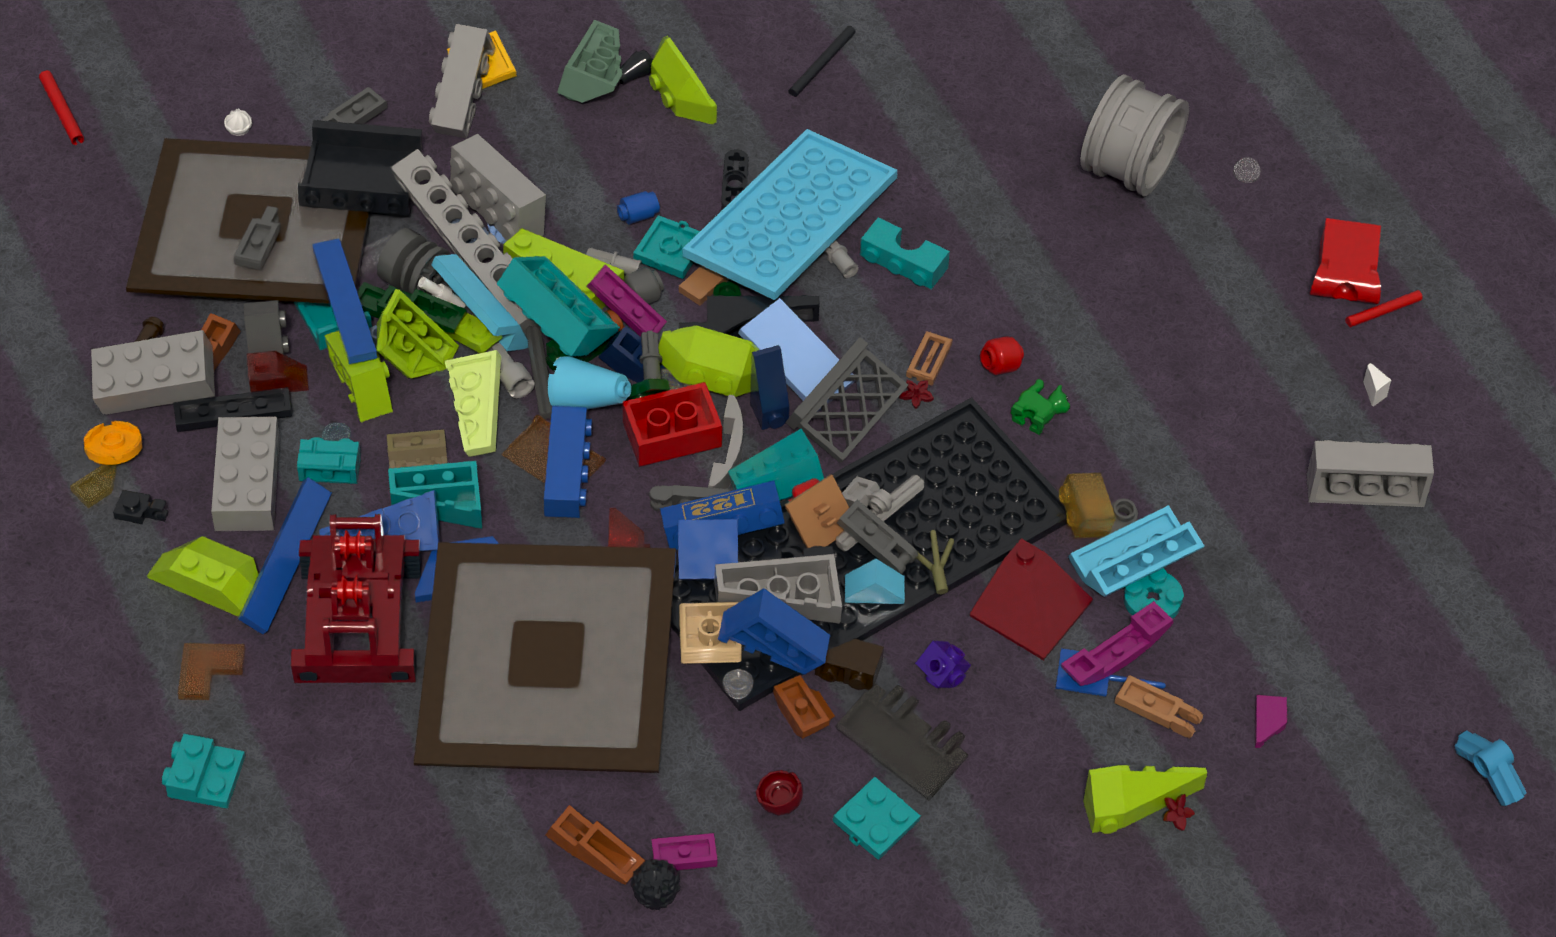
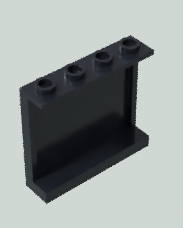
(353, 166)

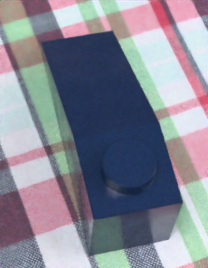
(624, 354)
(769, 388)

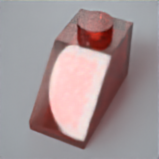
(275, 371)
(624, 532)

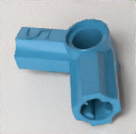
(1494, 763)

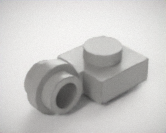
(868, 494)

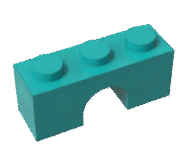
(921, 265)

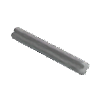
(900, 496)

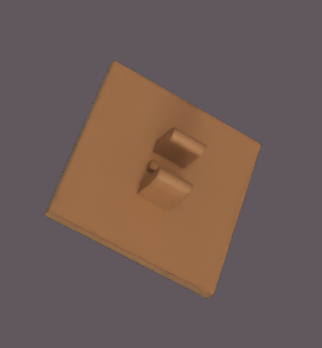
(817, 513)

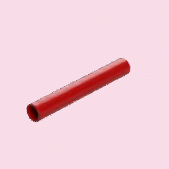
(61, 107)

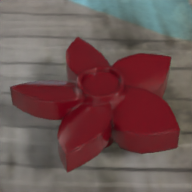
(917, 393)
(1177, 812)

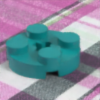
(1159, 582)

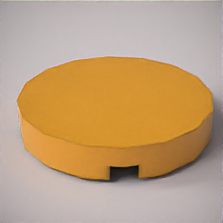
(113, 443)

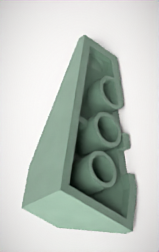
(594, 65)

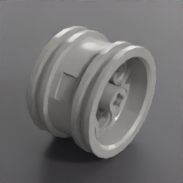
(1134, 135)

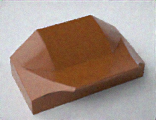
(802, 706)

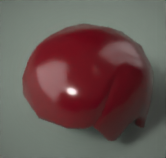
(780, 792)

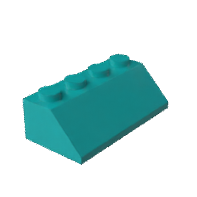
(556, 305)

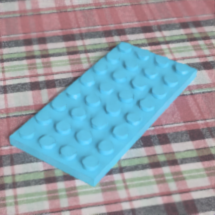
(790, 214)

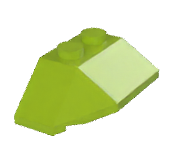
(680, 85)
(412, 339)
(710, 357)
(208, 573)

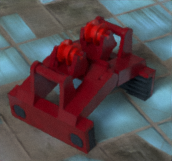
(349, 582)

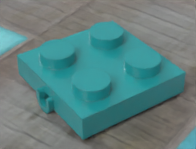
(664, 246)
(876, 818)

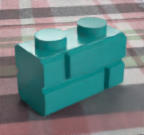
(329, 460)

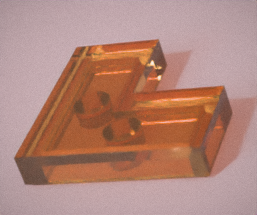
(202, 662)

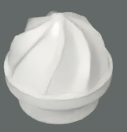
(238, 122)

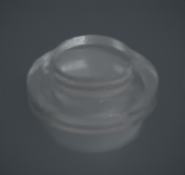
(1247, 170)
(738, 683)

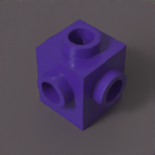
(943, 664)

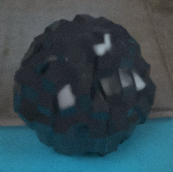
(655, 884)

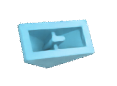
(874, 584)

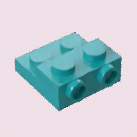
(202, 771)

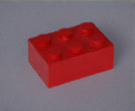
(672, 424)

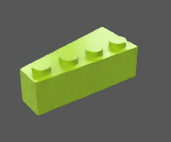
(574, 264)

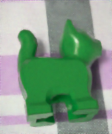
(1038, 408)

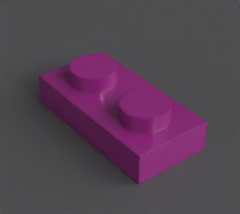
(686, 851)

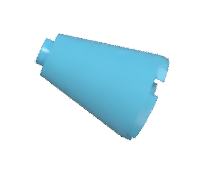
(586, 385)

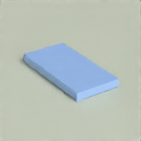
(803, 353)

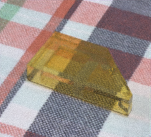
(95, 485)

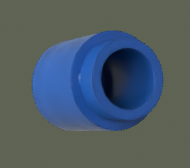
(638, 207)

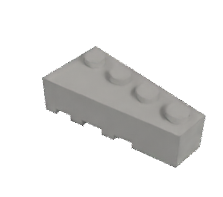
(461, 80)
(803, 583)

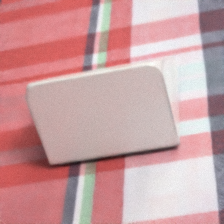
(1376, 384)

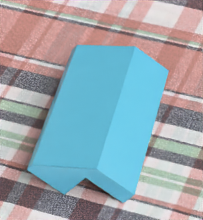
(480, 301)
(1135, 551)

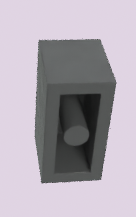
(264, 327)

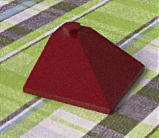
(1031, 600)

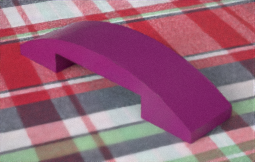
(1121, 648)

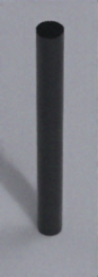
(822, 60)

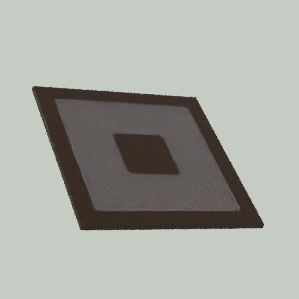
(203, 207)
(546, 657)

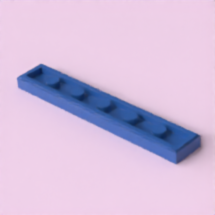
(344, 301)
(284, 556)

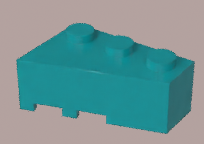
(785, 462)
(454, 486)

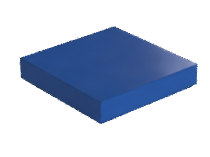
(704, 545)

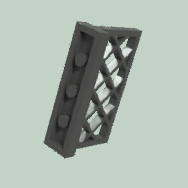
(834, 380)

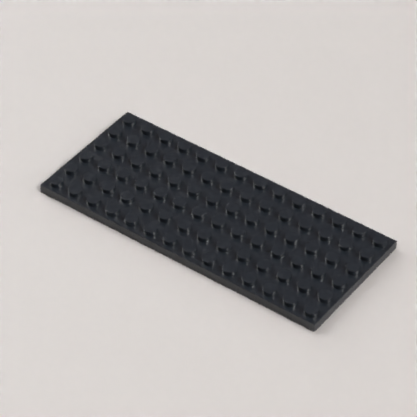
(973, 492)

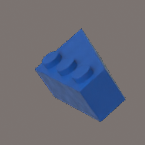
(777, 630)

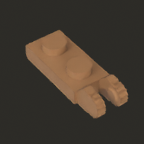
(1158, 706)

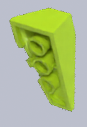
(1122, 796)

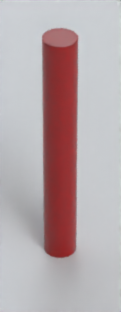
(1384, 308)

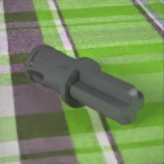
(650, 355)

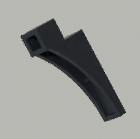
(731, 313)

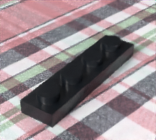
(205, 411)

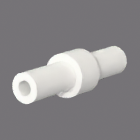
(440, 291)

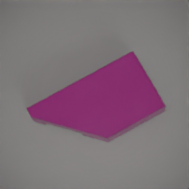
(1269, 717)

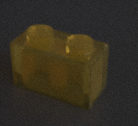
(1087, 505)

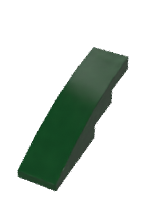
(443, 313)

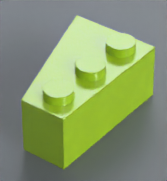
(364, 380)

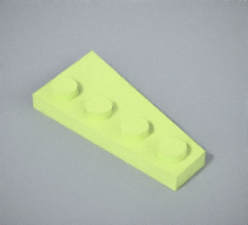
(476, 395)

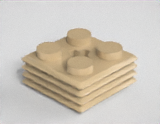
(696, 643)

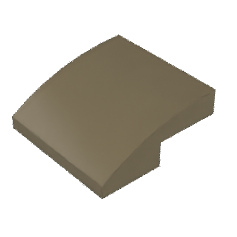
(416, 448)

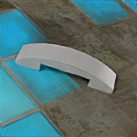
(732, 425)

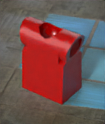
(1348, 262)

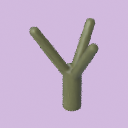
(938, 566)

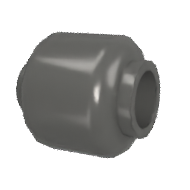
(645, 284)

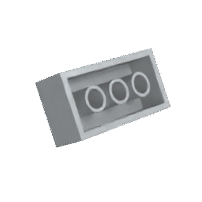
(496, 188)
(152, 372)
(1370, 473)
(245, 474)

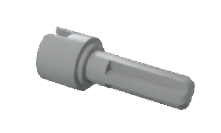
(513, 374)

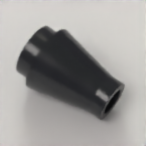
(636, 66)

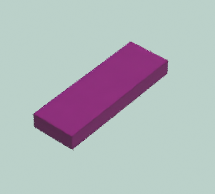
(625, 302)

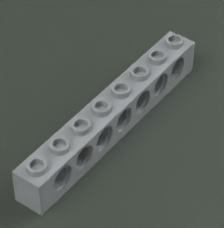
(409, 174)

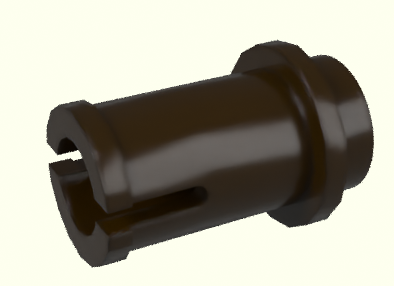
(151, 329)

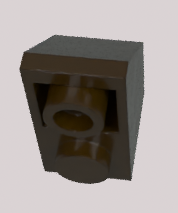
(853, 664)

